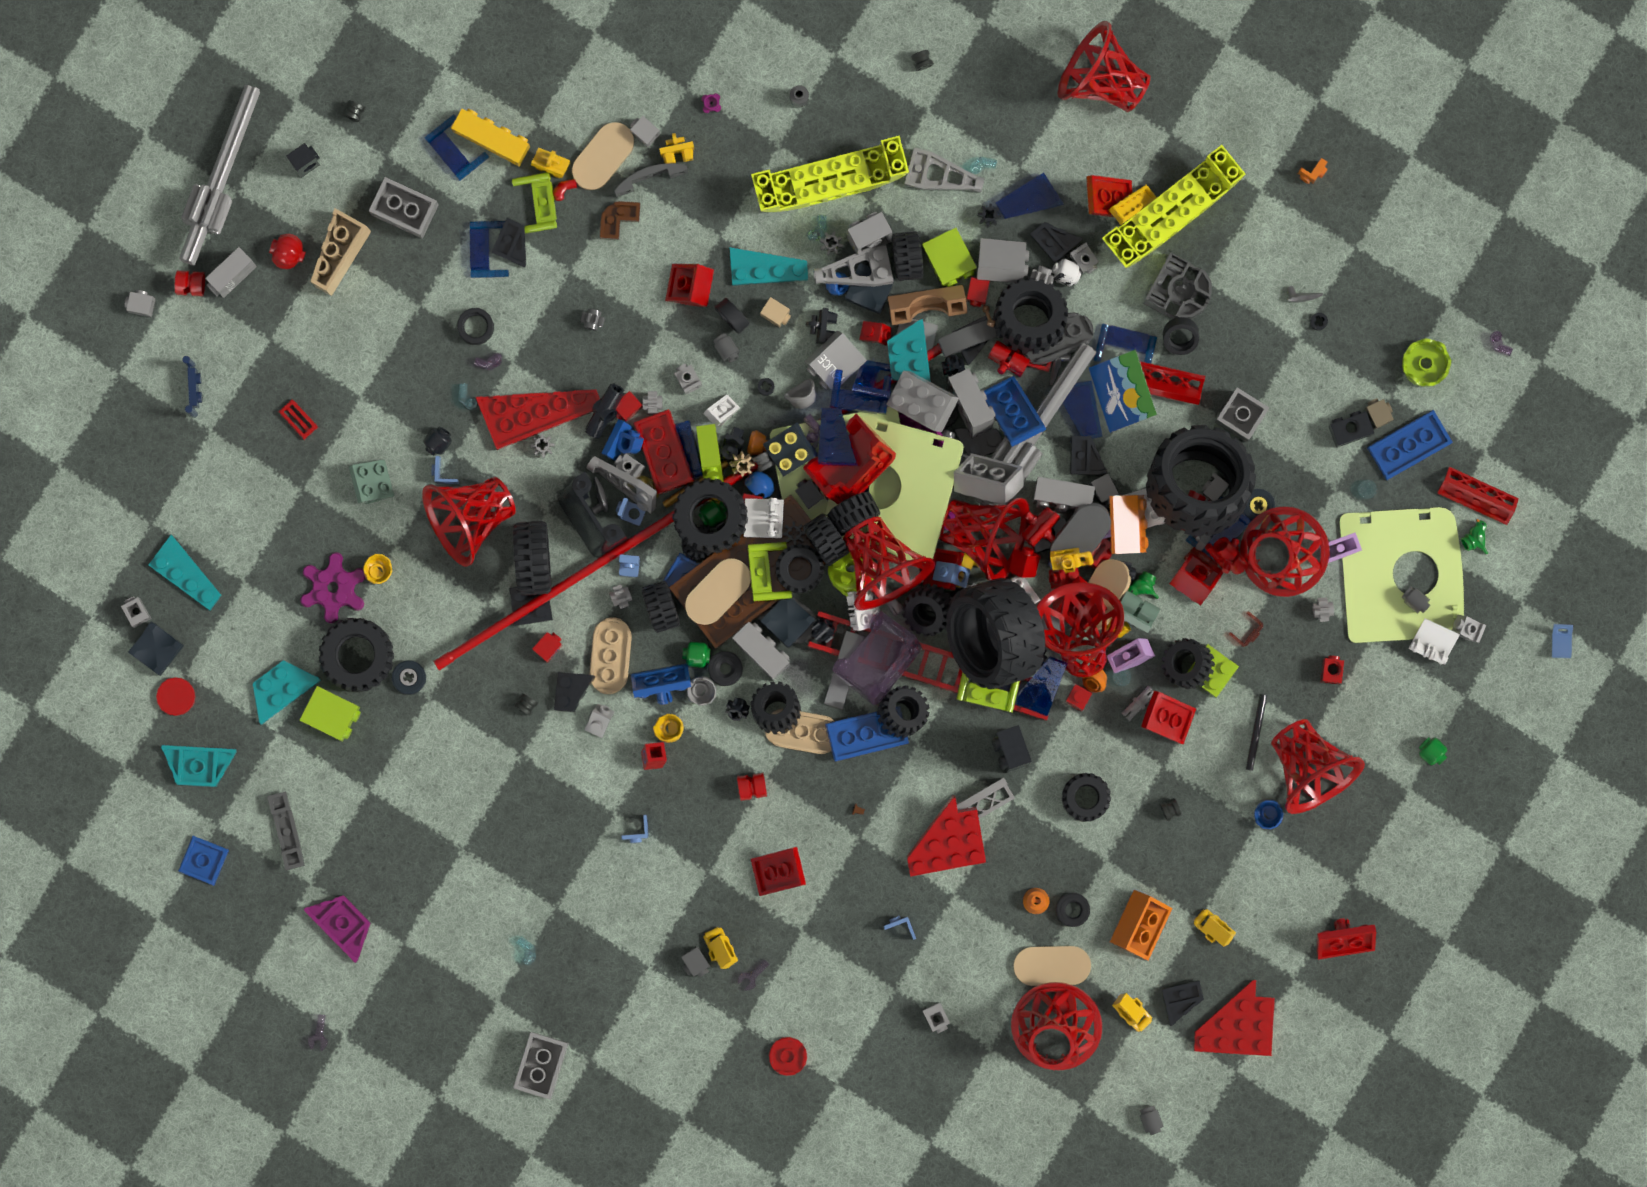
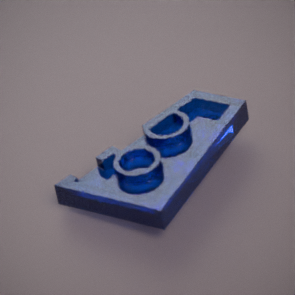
(1030, 198)
(1083, 409)
(834, 439)
(1042, 687)

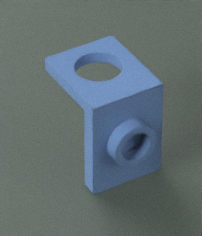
(436, 472)
(623, 509)
(949, 573)
(1562, 641)
(638, 838)
(896, 921)

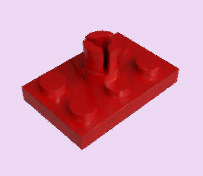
(1105, 193)
(1168, 717)
(778, 871)
(1345, 940)

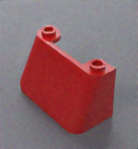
(844, 481)

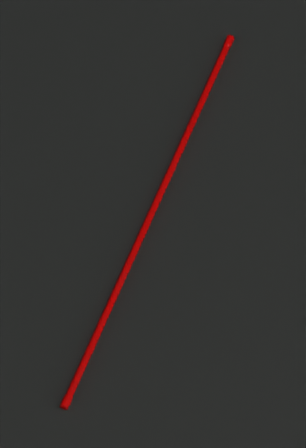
(449, 657)

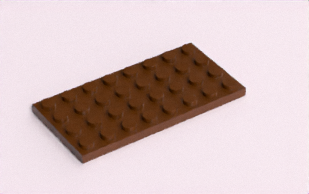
(746, 609)

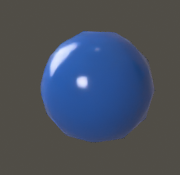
(837, 289)

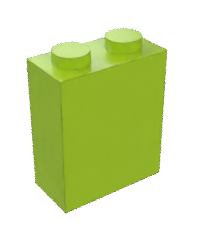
(949, 258)
(709, 452)
(330, 714)

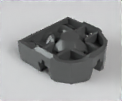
(1159, 298)

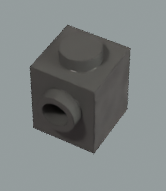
(695, 963)

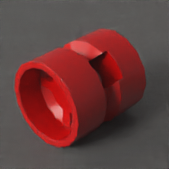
(190, 283)
(752, 786)

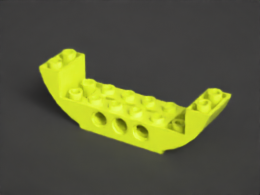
(831, 177)
(1175, 208)

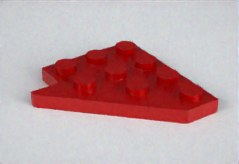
(948, 842)
(1239, 1026)

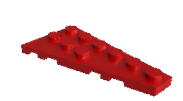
(526, 415)

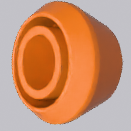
(756, 443)
(1095, 683)
(1030, 898)

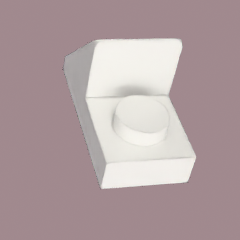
(721, 411)

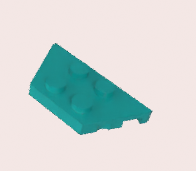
(909, 352)
(280, 688)
(198, 764)

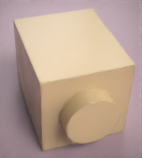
(776, 312)

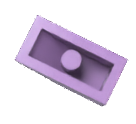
(1343, 547)
(1131, 655)

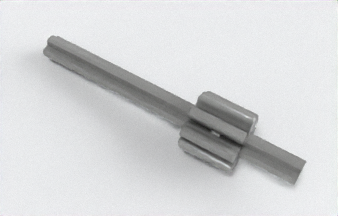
(207, 204)
(1026, 453)

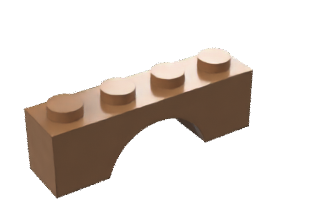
(906, 306)

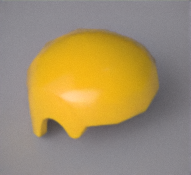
(373, 573)
(675, 728)

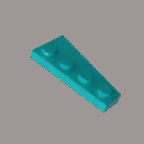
(761, 268)
(182, 571)

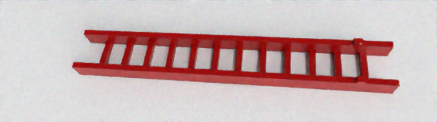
(946, 654)

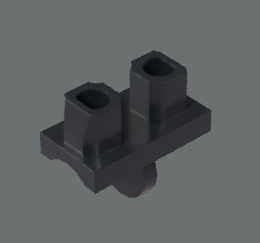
(825, 317)
(732, 443)

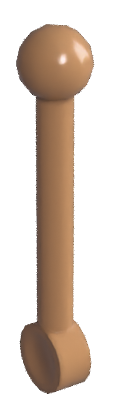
(991, 323)

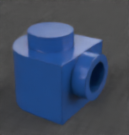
(630, 442)

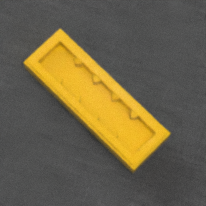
(1132, 204)

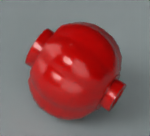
(287, 251)

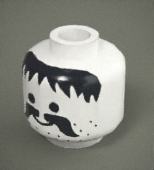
(1066, 272)

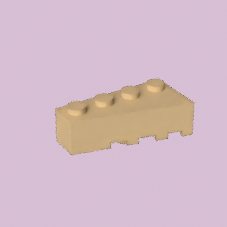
(338, 251)

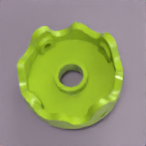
(1431, 350)
(840, 578)

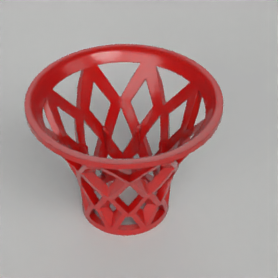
(1127, 69)
(482, 506)
(959, 527)
(863, 550)
(1317, 569)
(1104, 638)
(1325, 751)
(1070, 992)

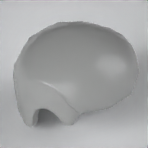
(698, 686)

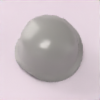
(802, 395)

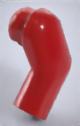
(561, 188)

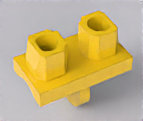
(684, 148)
(550, 163)

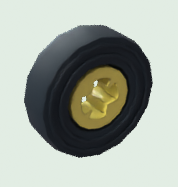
(1259, 495)

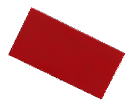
(664, 452)

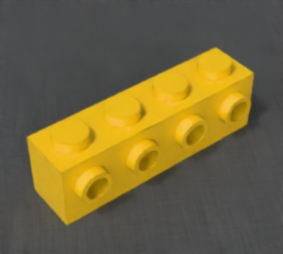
(491, 137)

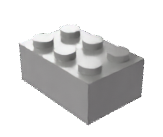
(403, 207)
(869, 233)
(922, 401)
(971, 402)
(988, 479)
(1061, 494)
(762, 650)
(541, 1065)

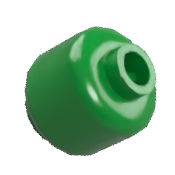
(712, 513)
(696, 654)
(1433, 751)

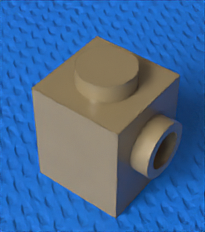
(1379, 413)

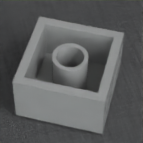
(1242, 415)

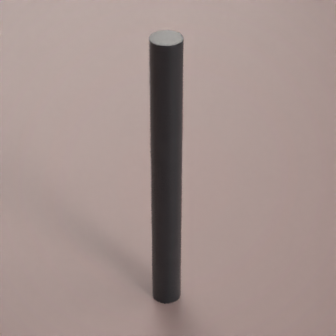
(1256, 732)

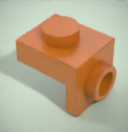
(1318, 171)

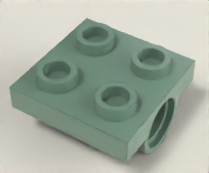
(371, 481)
(1139, 613)

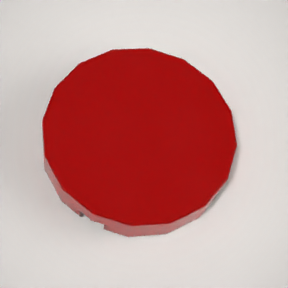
(175, 696)
(788, 1056)

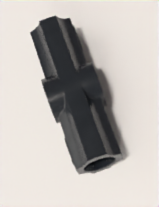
(604, 410)

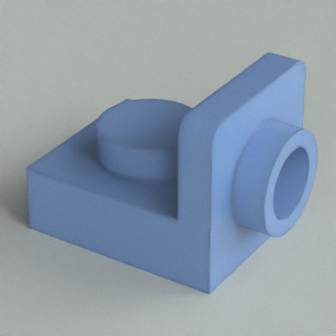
(629, 565)

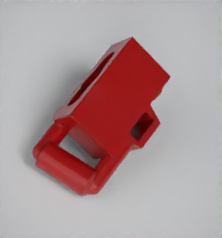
(1101, 552)

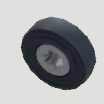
(405, 686)

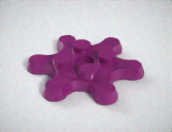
(333, 601)

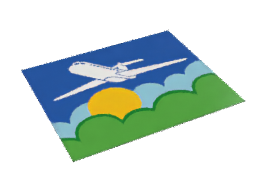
(1122, 391)

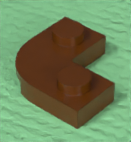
(615, 213)

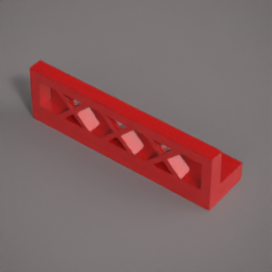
(1166, 388)
(1478, 498)

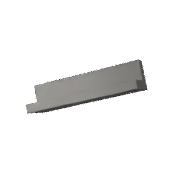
(983, 794)

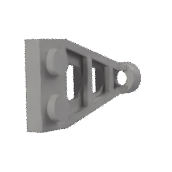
(919, 167)
(879, 265)
(644, 496)

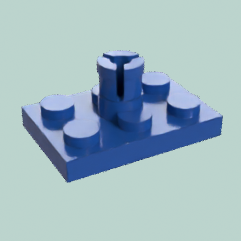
(661, 682)

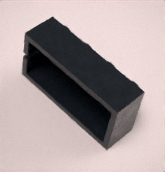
(1011, 749)

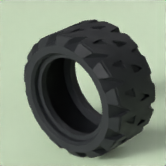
(1210, 447)
(995, 633)

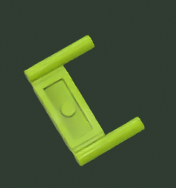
(543, 201)
(760, 572)
(986, 697)

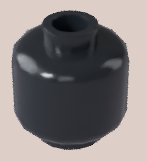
(437, 441)

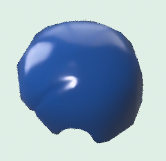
(760, 483)
(1272, 810)

